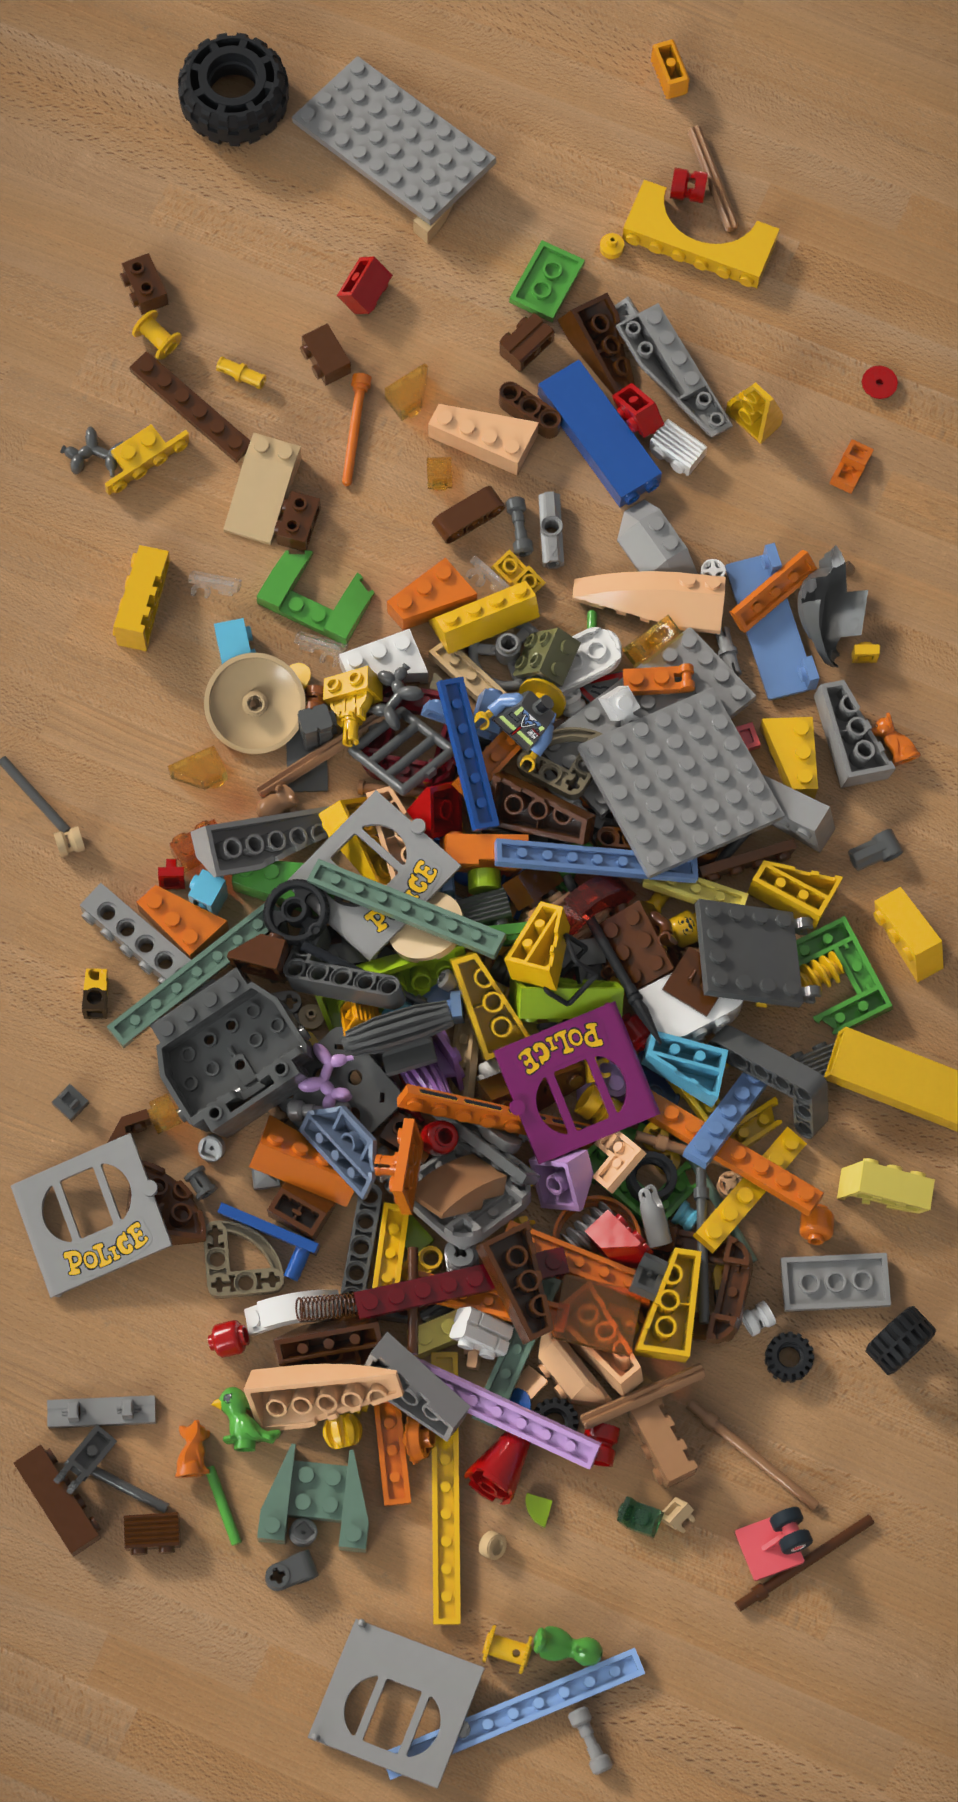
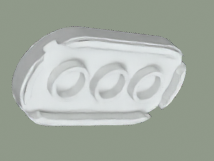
(596, 657)

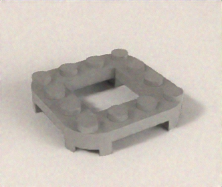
(471, 1229)

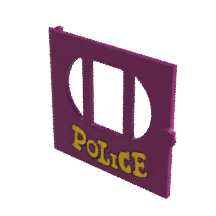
(577, 1039)

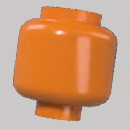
(818, 1226)

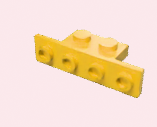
(141, 454)

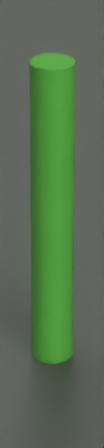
(223, 1506)

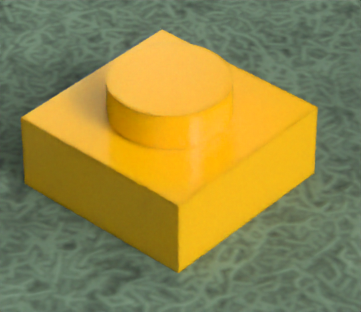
(865, 653)

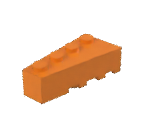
(291, 1158)

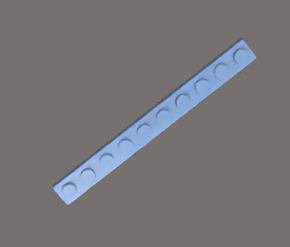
(538, 1702)

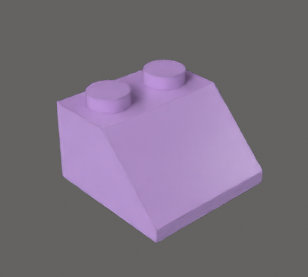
(564, 1180)

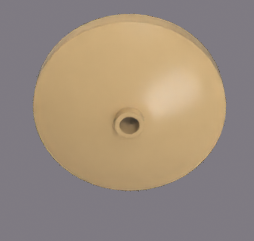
(250, 678)

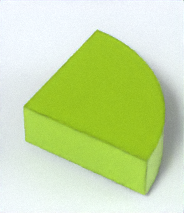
(538, 1508)

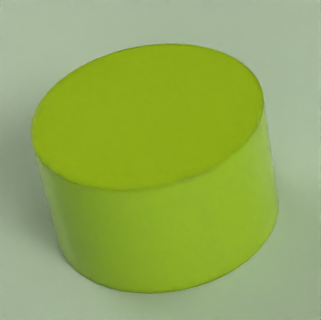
(483, 880)

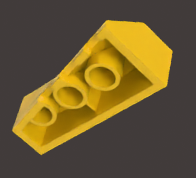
(486, 617)

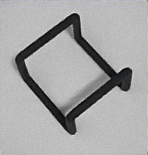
(575, 960)

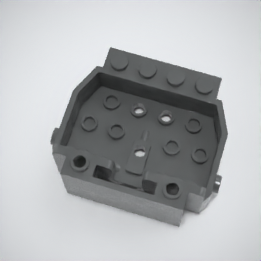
(206, 1076)

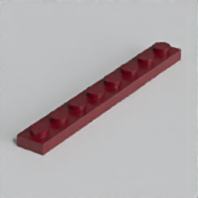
(445, 1287)

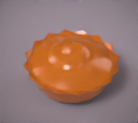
(418, 1440)

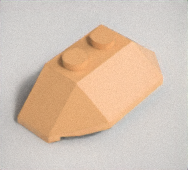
(569, 1373)

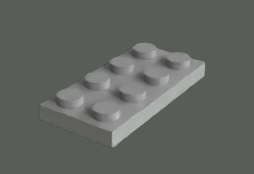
(835, 1282)

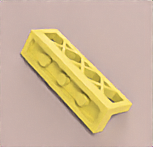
(700, 890)

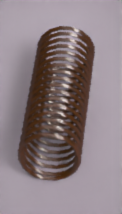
(303, 1304)

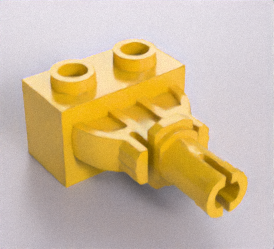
(351, 698)

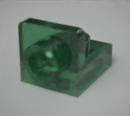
(639, 1517)

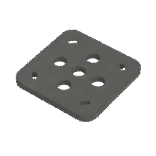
(365, 1096)

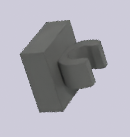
(70, 1102)

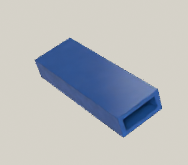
(600, 434)

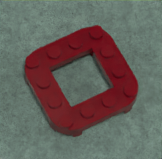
(445, 773)

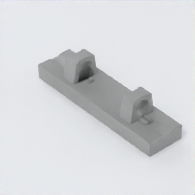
(101, 1411)

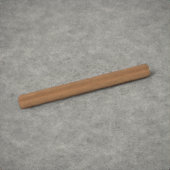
(312, 759)

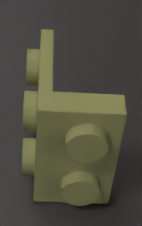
(547, 655)

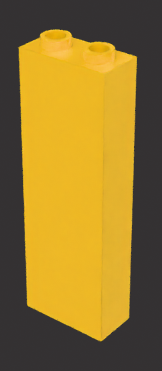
(894, 1077)

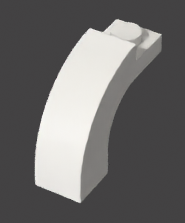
(281, 1311)

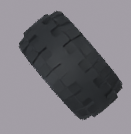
(240, 117)

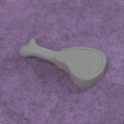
(505, 1141)

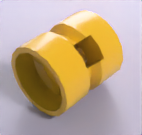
(591, 1105)

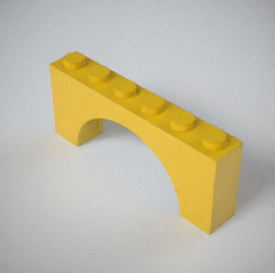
(738, 260)

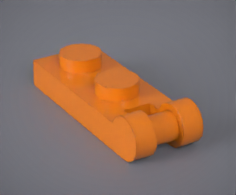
(659, 680)

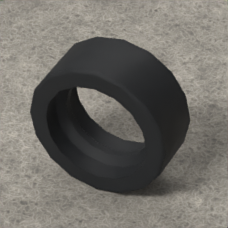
(663, 1163)

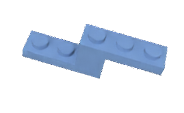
(434, 711)

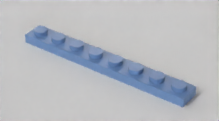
(583, 860)

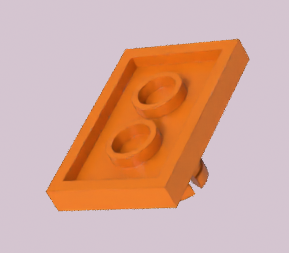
(403, 1166)

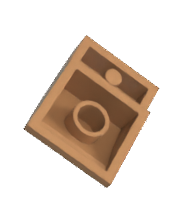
(460, 1186)

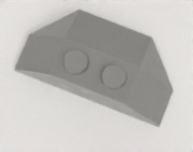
(652, 541)

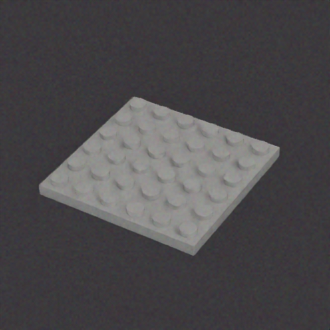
(680, 782)

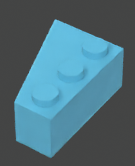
(687, 1064)

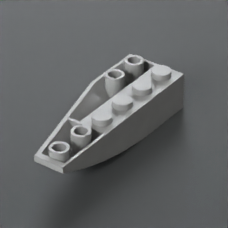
(672, 368)

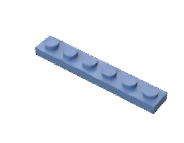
(724, 1120)

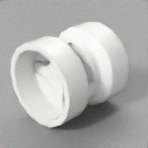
(758, 1318)

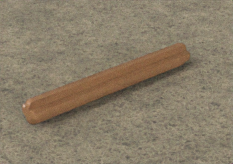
(713, 179)
(642, 1396)

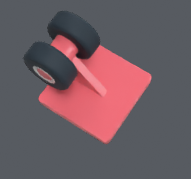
(774, 1543)

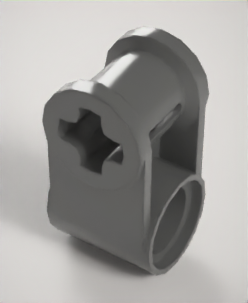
(296, 1568)

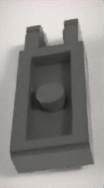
(87, 1457)

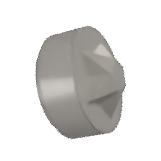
(211, 1148)
(303, 1532)

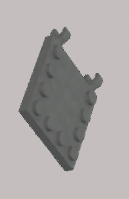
(751, 953)

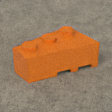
(430, 596)
(477, 850)

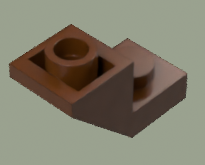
(133, 1122)

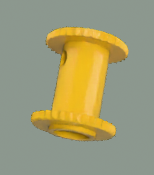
(156, 334)
(503, 1649)

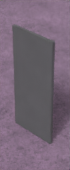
(314, 780)

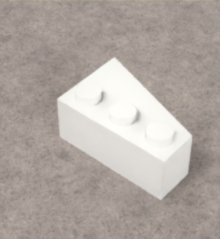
(388, 655)

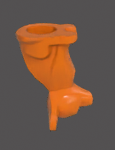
(899, 745)
(191, 1458)

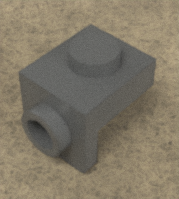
(648, 1276)

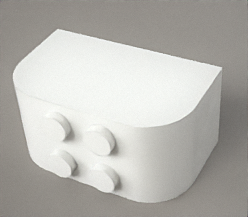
(683, 1021)

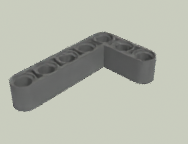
(314, 977)
(782, 1073)
(364, 1261)

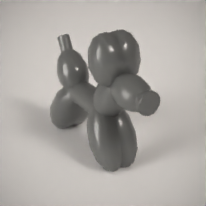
(78, 456)
(407, 693)

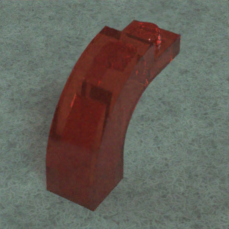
(594, 896)

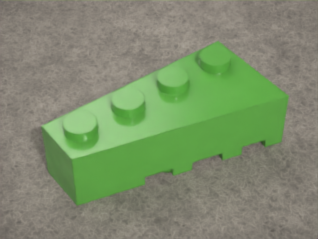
(263, 881)

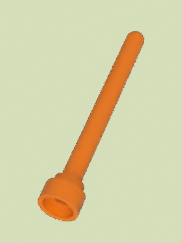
(361, 383)

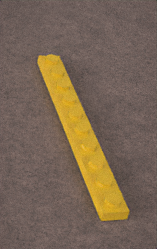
(446, 1516)

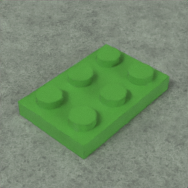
(547, 281)

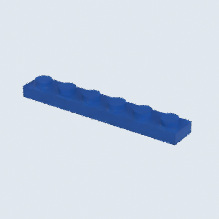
(467, 754)

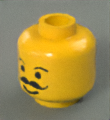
(685, 928)

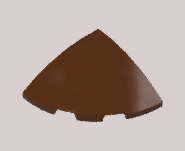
(177, 1207)

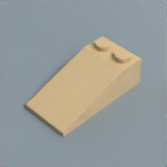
(262, 487)

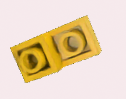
(515, 572)

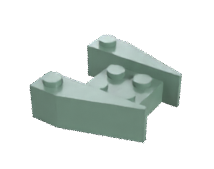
(318, 1494)

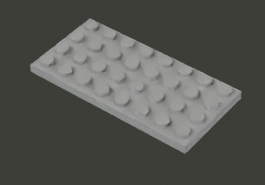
(394, 140)
(708, 673)

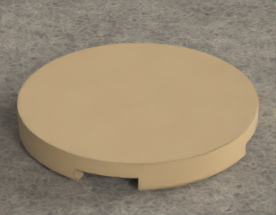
(419, 945)

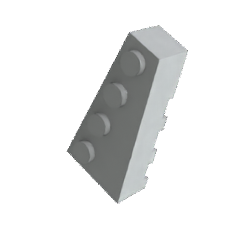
(425, 1395)

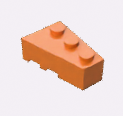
(181, 921)

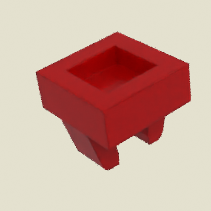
(171, 876)

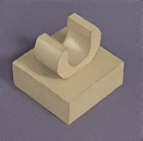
(676, 1513)

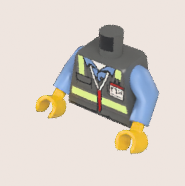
(524, 720)

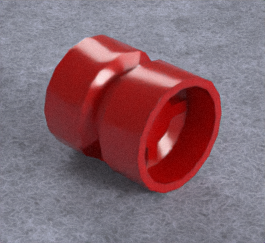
(680, 183)
(608, 1436)

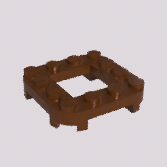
(732, 1291)

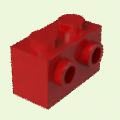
(364, 285)
(638, 410)

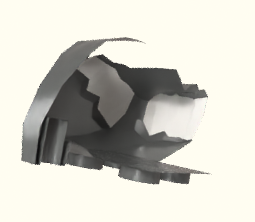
(828, 608)

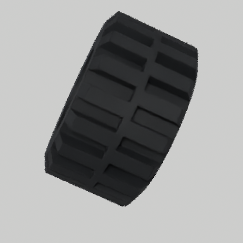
(900, 1340)

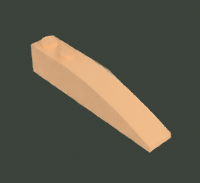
(687, 598)
(313, 1392)

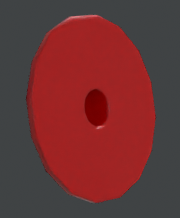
(879, 382)

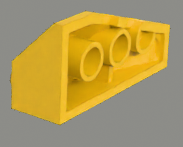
(755, 412)
(356, 851)

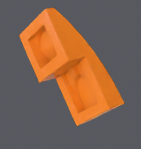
(851, 466)

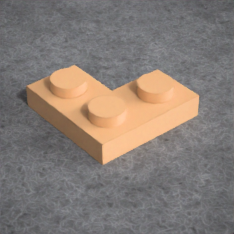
(622, 1159)

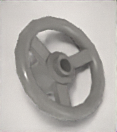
(506, 652)

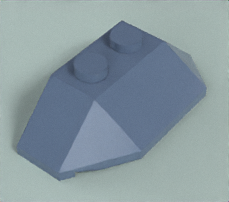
(344, 1145)

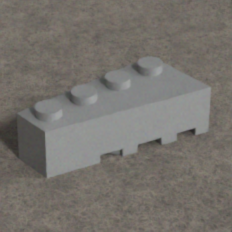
(849, 736)
(804, 816)

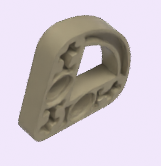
(565, 776)
(223, 1272)

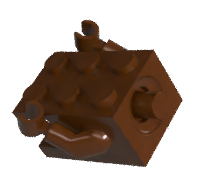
(641, 942)

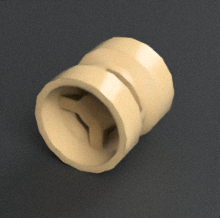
(74, 838)

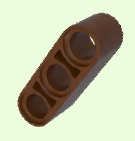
(525, 399)
(468, 514)

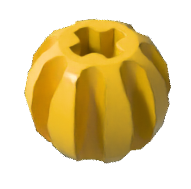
(342, 1431)

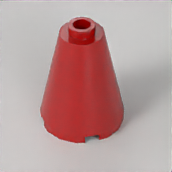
(499, 1468)

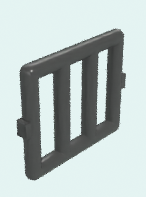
(388, 776)

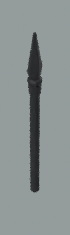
(630, 990)

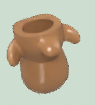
(278, 803)

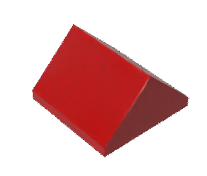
(439, 809)

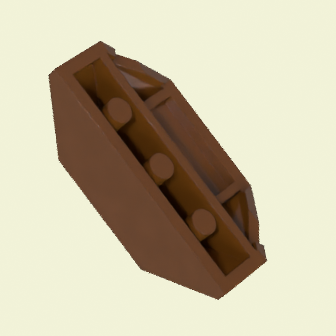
(329, 1342)

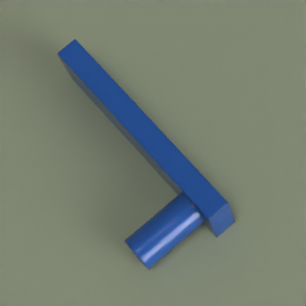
(302, 1245)

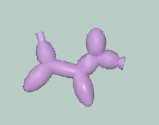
(322, 1082)

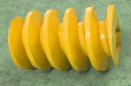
(821, 971)

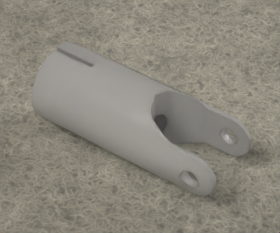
(654, 1217)

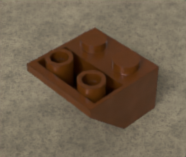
(300, 1210)

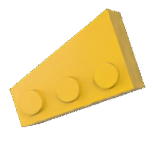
(793, 750)

